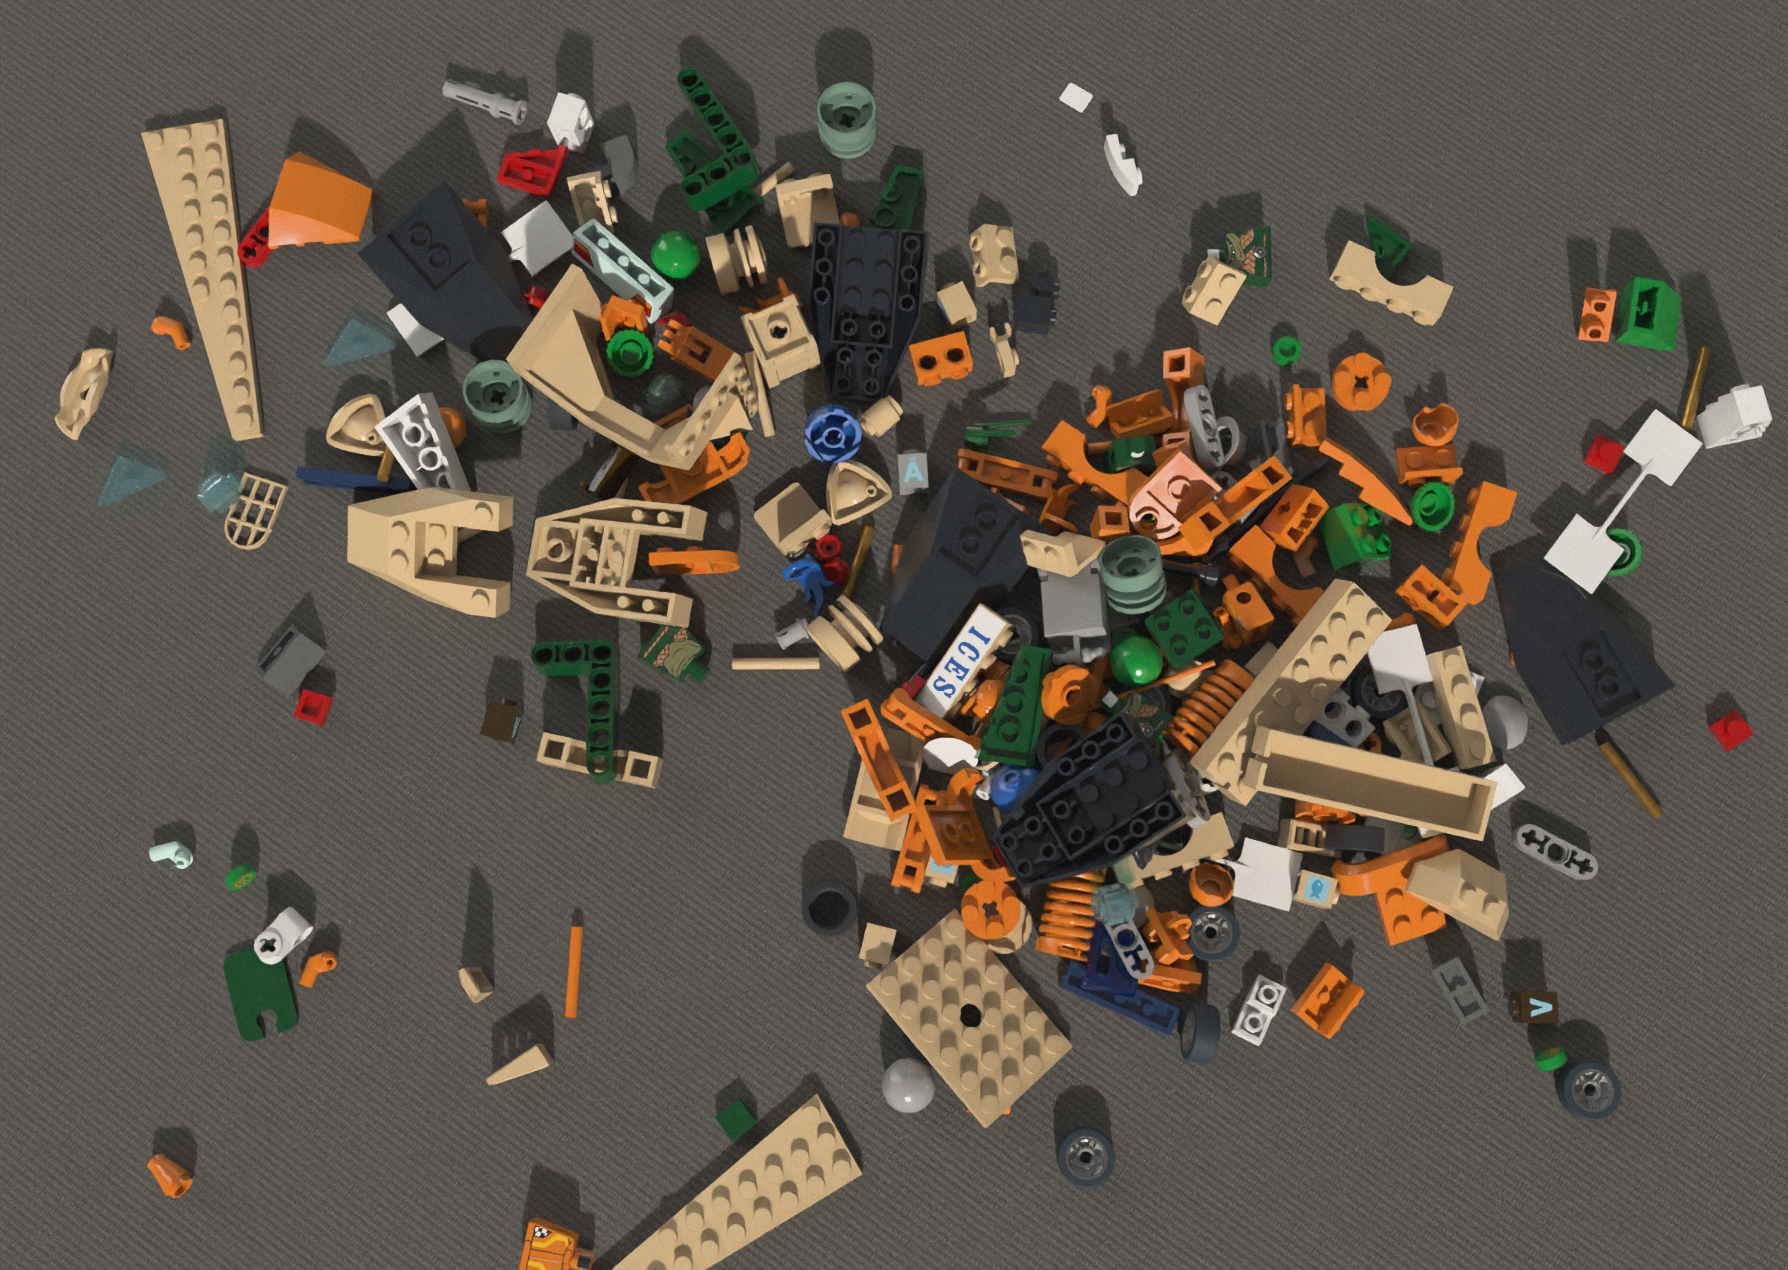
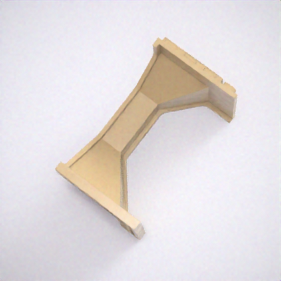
(565, 364)

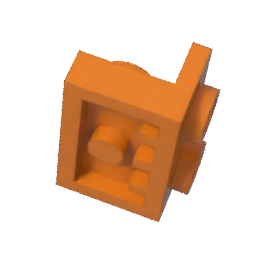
(1306, 416)
(1427, 464)

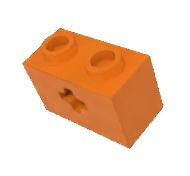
(1294, 517)

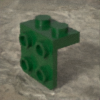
(1184, 628)

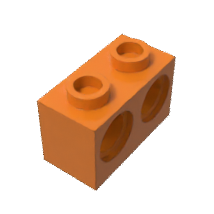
(938, 352)
(1430, 597)

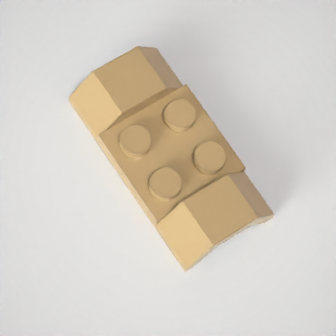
(867, 815)

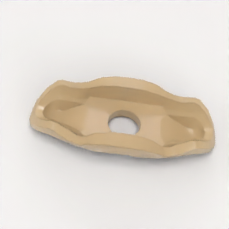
(92, 373)

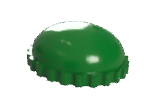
(630, 353)
(1432, 506)
(1631, 555)

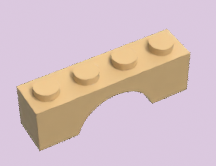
(1359, 272)
(571, 755)
(1207, 840)

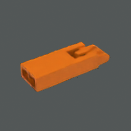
(697, 341)

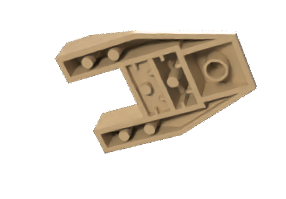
(414, 545)
(593, 553)

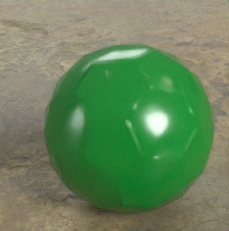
(675, 256)
(1136, 661)

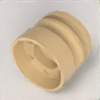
(737, 260)
(844, 633)

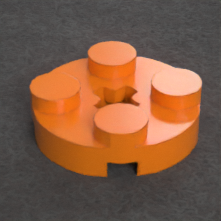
(1364, 367)
(1057, 686)
(1322, 814)
(994, 926)

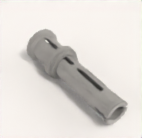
(495, 103)

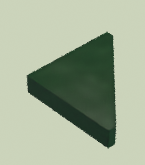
(1387, 245)

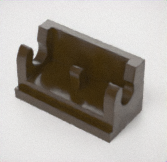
(612, 473)

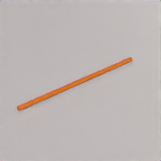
(1160, 682)

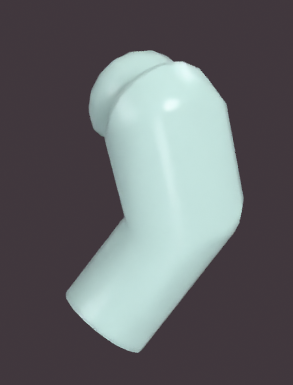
(175, 851)

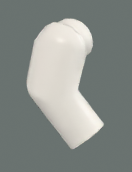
(984, 789)

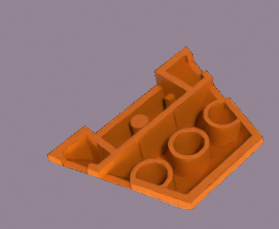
(316, 205)

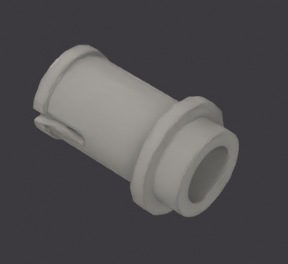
(792, 633)

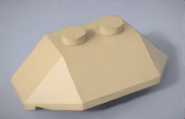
(1463, 890)

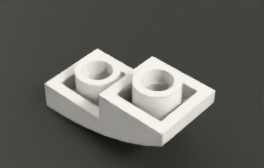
(1122, 168)
(1258, 1010)

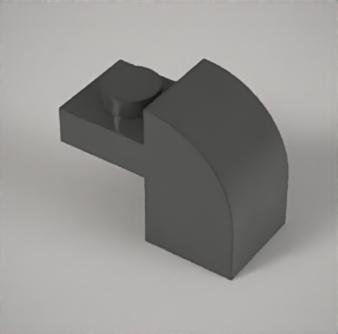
(622, 164)

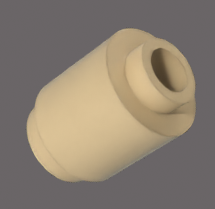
(881, 416)

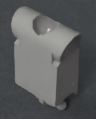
(1076, 615)

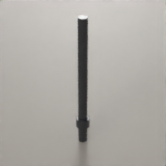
(1225, 542)

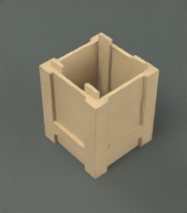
(781, 356)

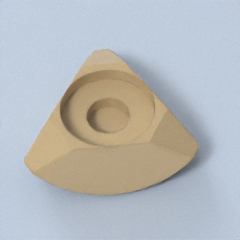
(355, 425)
(854, 491)

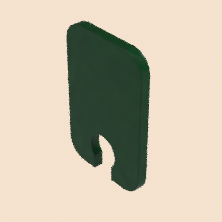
(259, 987)

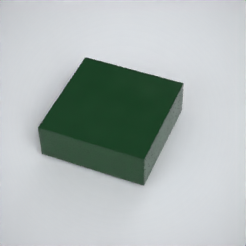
(736, 1119)

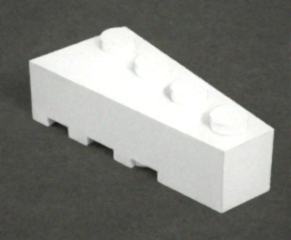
(423, 444)

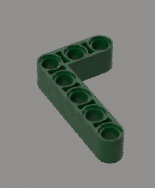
(729, 165)
(596, 697)

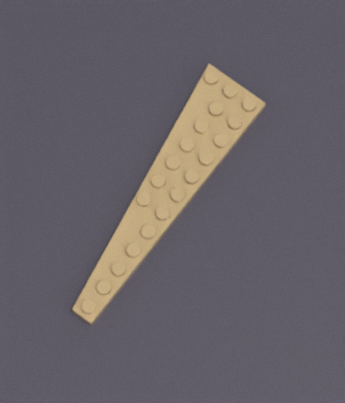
(201, 211)
(762, 1190)

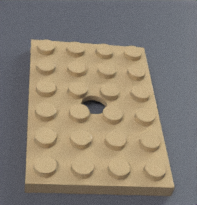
(983, 1063)

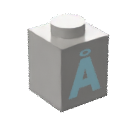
(913, 472)

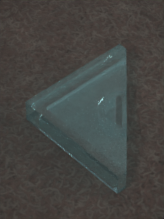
(356, 343)
(127, 479)

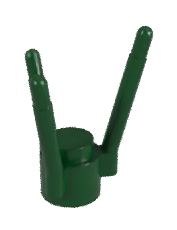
(978, 435)

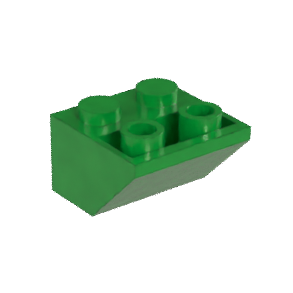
(1648, 314)
(1355, 535)

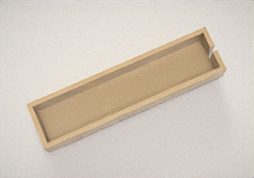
(1293, 683)
(1369, 783)

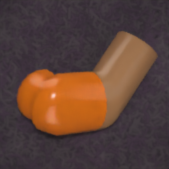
(1303, 555)

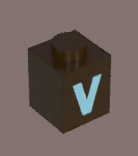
(502, 720)
(1533, 1006)

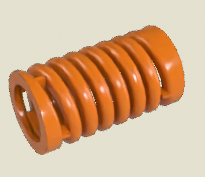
(1215, 711)
(1065, 915)

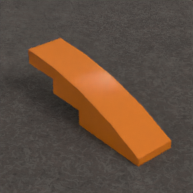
(1374, 488)

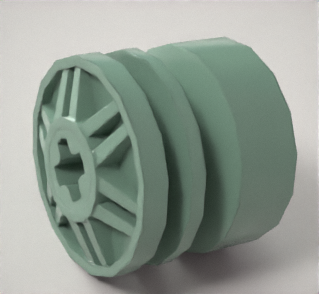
(847, 120)
(487, 386)
(1133, 574)

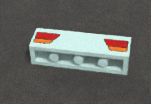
(621, 269)

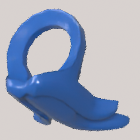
(811, 579)

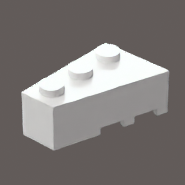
(1735, 417)

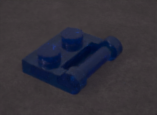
(1117, 979)

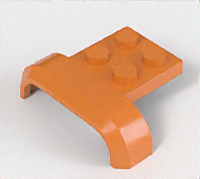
(705, 473)
(956, 831)
(1386, 876)

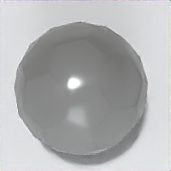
(908, 1085)

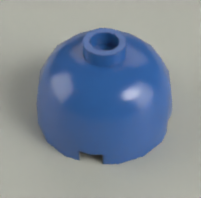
(832, 433)
(1010, 784)

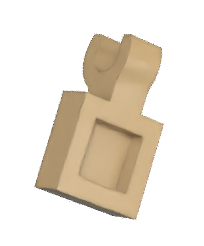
(1007, 357)

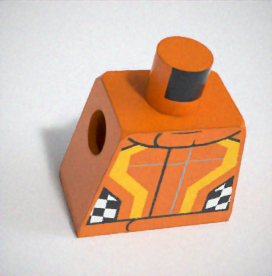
(1246, 610)
(553, 1248)

